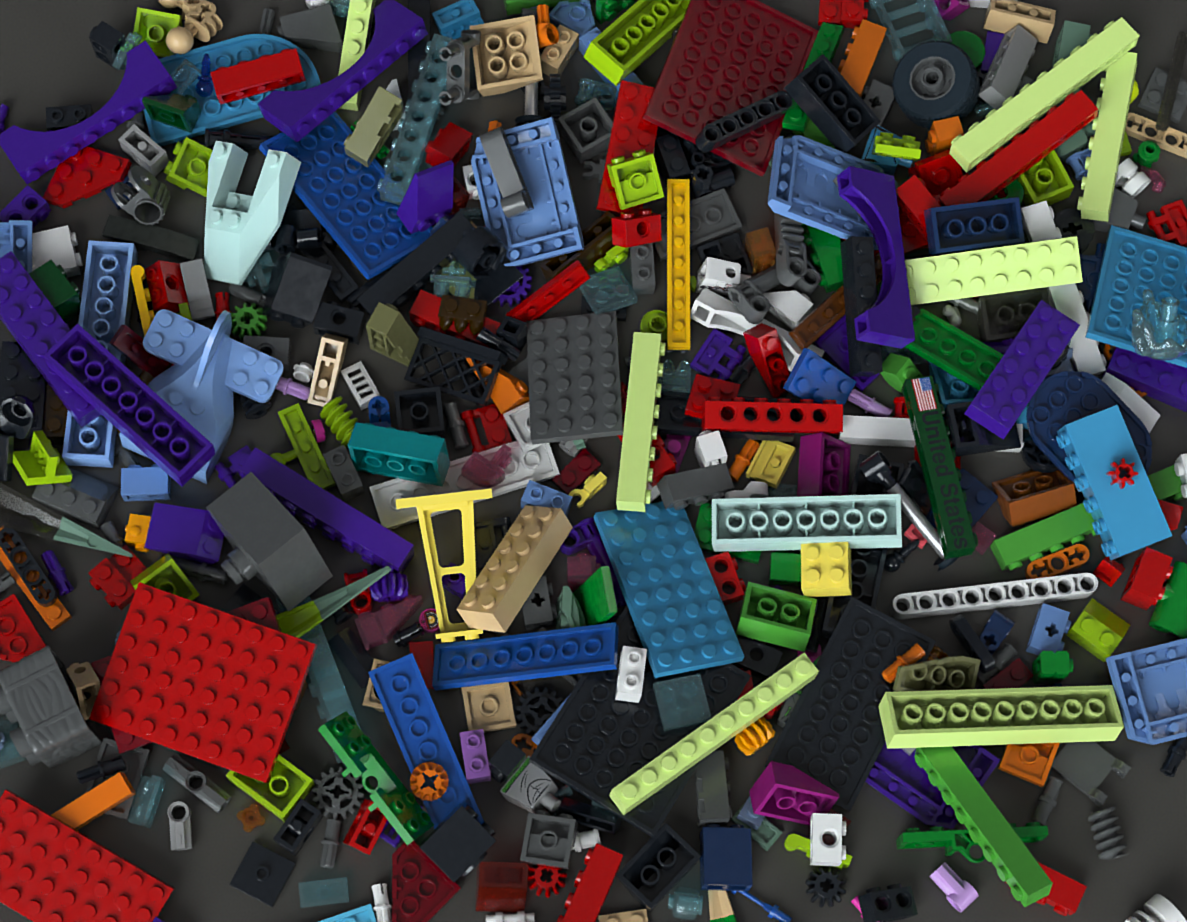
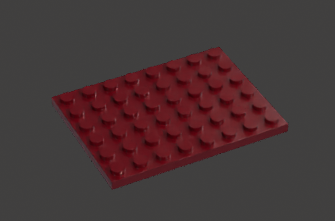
(724, 61)

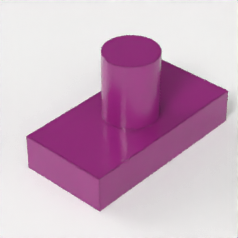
(677, 446)

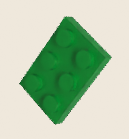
(703, 533)

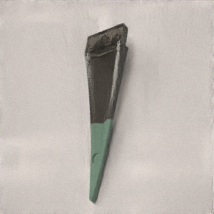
(35, 519)

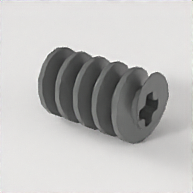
(1107, 834)

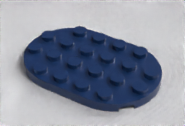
(1070, 398)

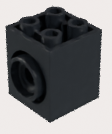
(458, 842)

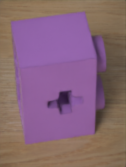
(475, 756)

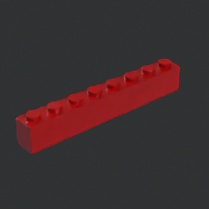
(1023, 151)

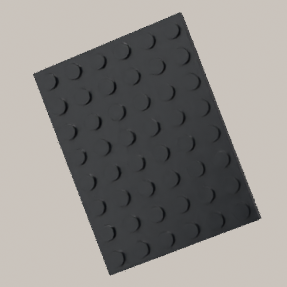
(607, 740)

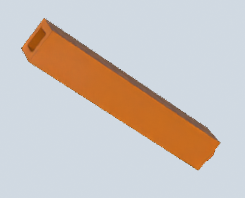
(96, 801)

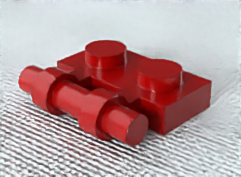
(1176, 219)

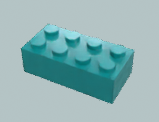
(399, 454)

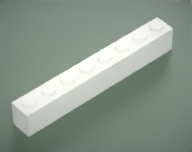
(1066, 298)

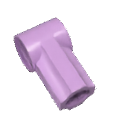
(958, 891)

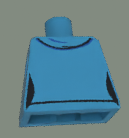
(888, 164)

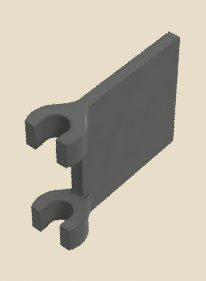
(1087, 767)

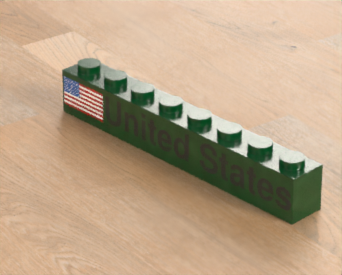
(939, 467)

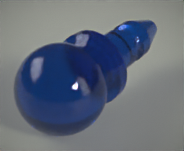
(204, 86)

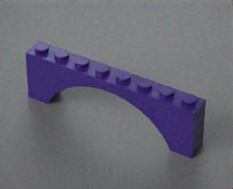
(302, 110)
(38, 152)
(875, 199)

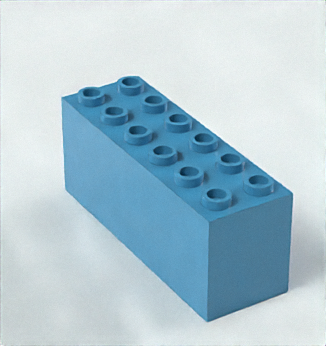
(1122, 517)

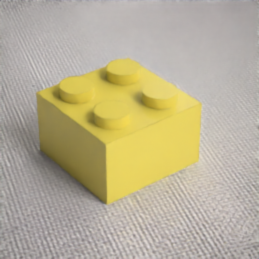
(826, 569)

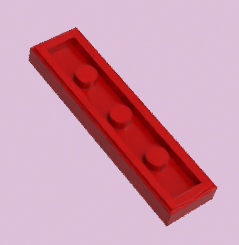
(550, 293)

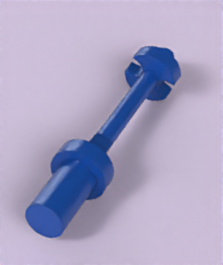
(773, 911)

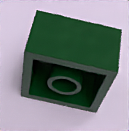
(57, 289)

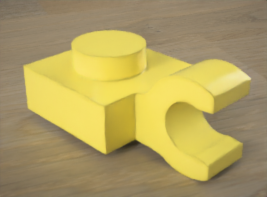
(592, 486)

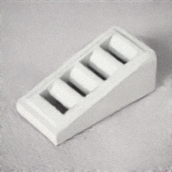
(362, 402)

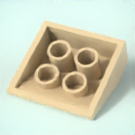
(507, 55)

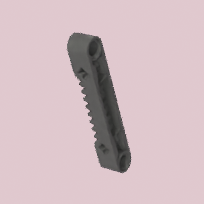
(790, 249)

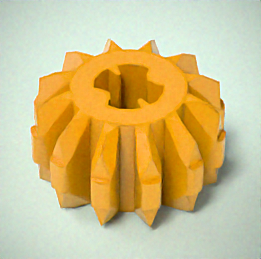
(754, 736)

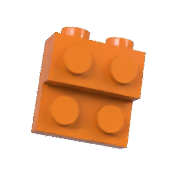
(1029, 761)

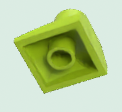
(154, 28)

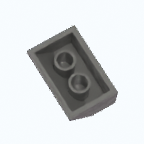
(81, 499)

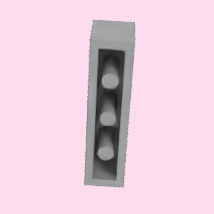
(1008, 66)

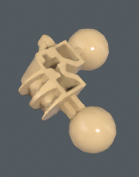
(200, 23)

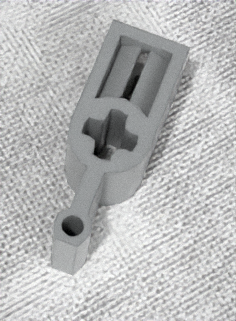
(197, 290)

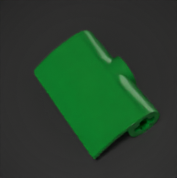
(1171, 610)

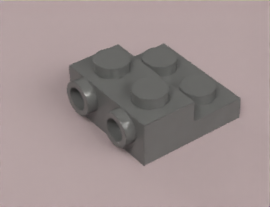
(549, 839)

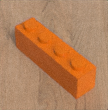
(862, 54)

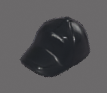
(17, 415)

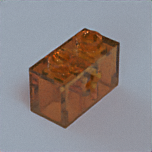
(760, 249)

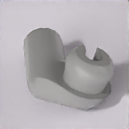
(952, 315)

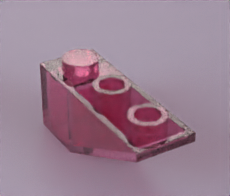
(381, 625)

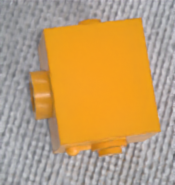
(136, 531)

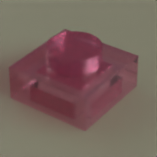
(984, 536)

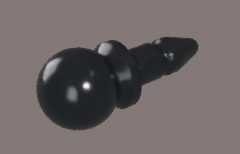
(894, 560)

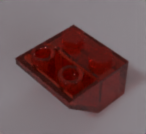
(501, 886)

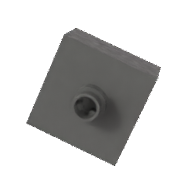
(267, 543)

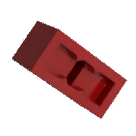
(726, 578)

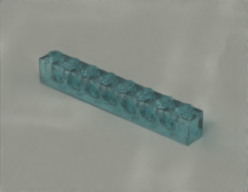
(394, 191)

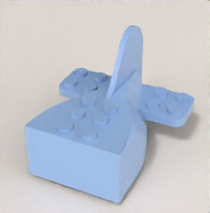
(205, 375)

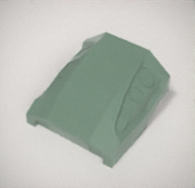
(568, 610)

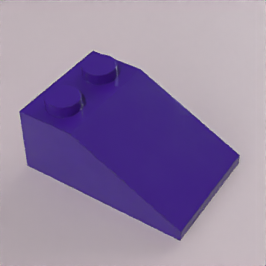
(428, 198)
(184, 533)

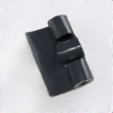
(304, 235)

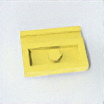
(771, 462)

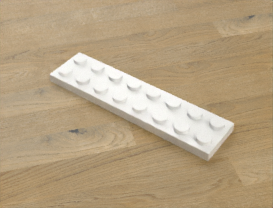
(532, 465)

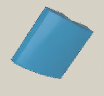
(457, 18)

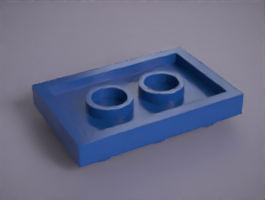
(818, 380)

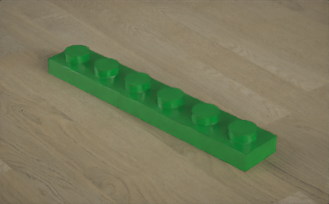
(827, 44)

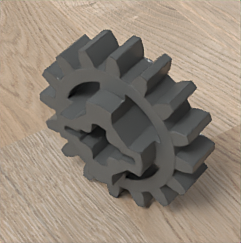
(349, 794)

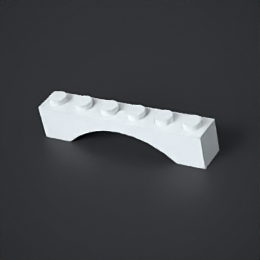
(721, 313)

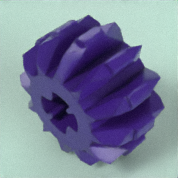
(390, 588)

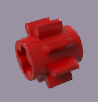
(1116, 471)

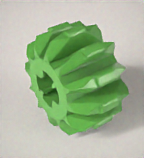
(256, 323)

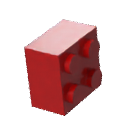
(1147, 579)

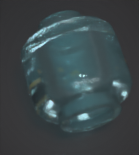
(685, 903)

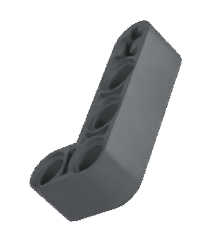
(507, 173)

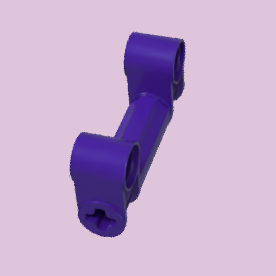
(587, 536)

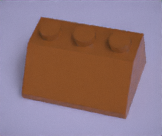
(1034, 496)

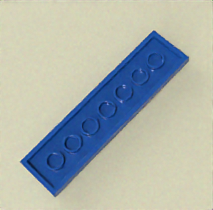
(525, 656)
(421, 733)

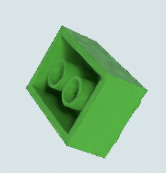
(776, 616)

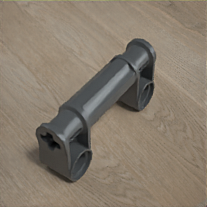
(750, 297)

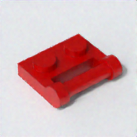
(493, 425)

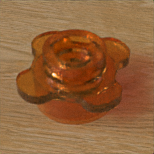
(244, 816)

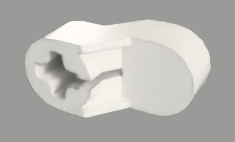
(753, 490)

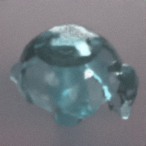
(1159, 329)

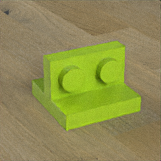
(41, 463)

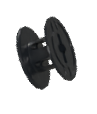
(1070, 220)

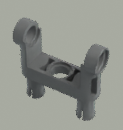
(458, 53)

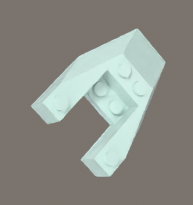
(243, 224)

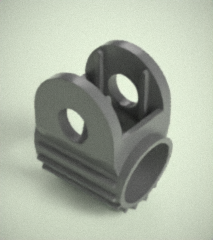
(147, 196)

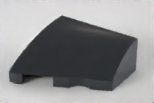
(727, 249)

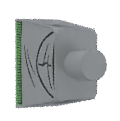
(531, 789)

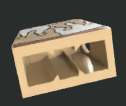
(83, 679)

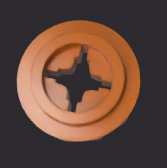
(417, 780)

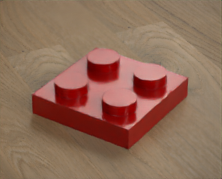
(710, 387)

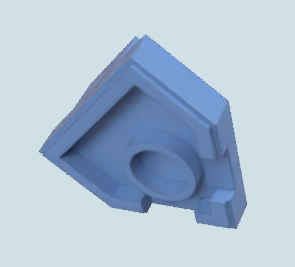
(574, 16)

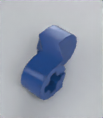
(379, 409)

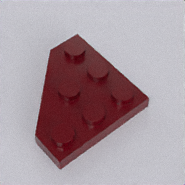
(418, 886)

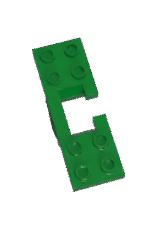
(363, 759)
(960, 839)

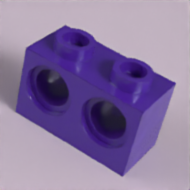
(19, 208)

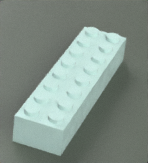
(794, 521)

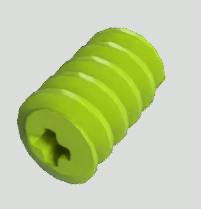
(339, 420)

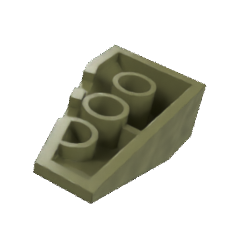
(938, 674)

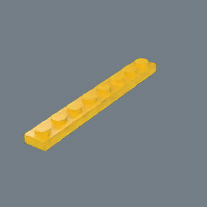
(678, 264)

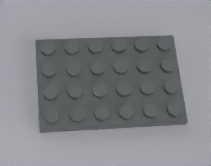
(574, 378)

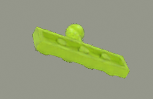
(304, 447)

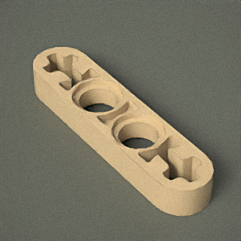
(1160, 135)

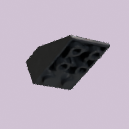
(679, 157)
(971, 437)

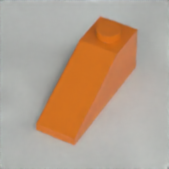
(507, 391)

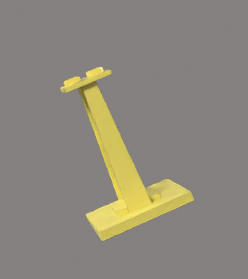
(441, 502)

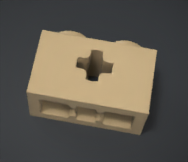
(557, 56)

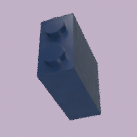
(725, 858)

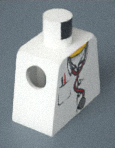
(719, 276)

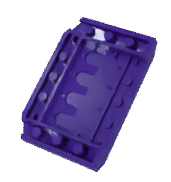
(909, 787)

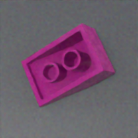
(790, 794)

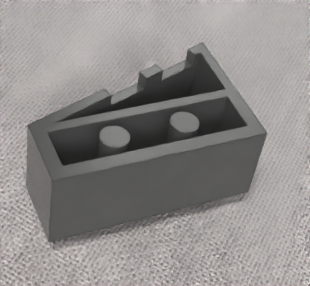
(713, 790)

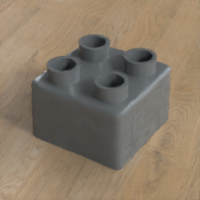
(40, 700)

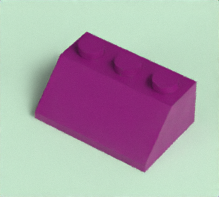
(823, 466)

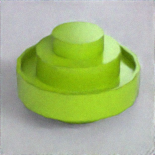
(655, 322)

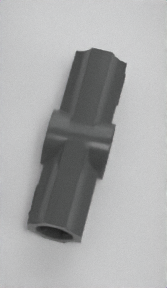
(186, 773)

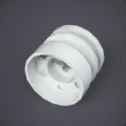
(1158, 910)

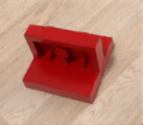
(937, 172)

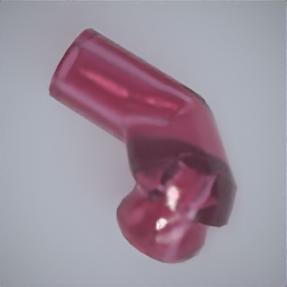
(1157, 179)

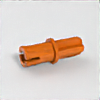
(743, 459)
(911, 656)

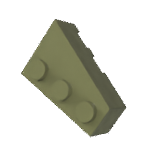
(374, 127)
(391, 334)

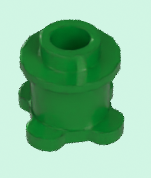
(1147, 153)

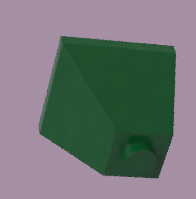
(173, 110)

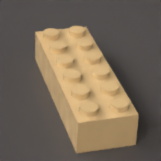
(514, 568)

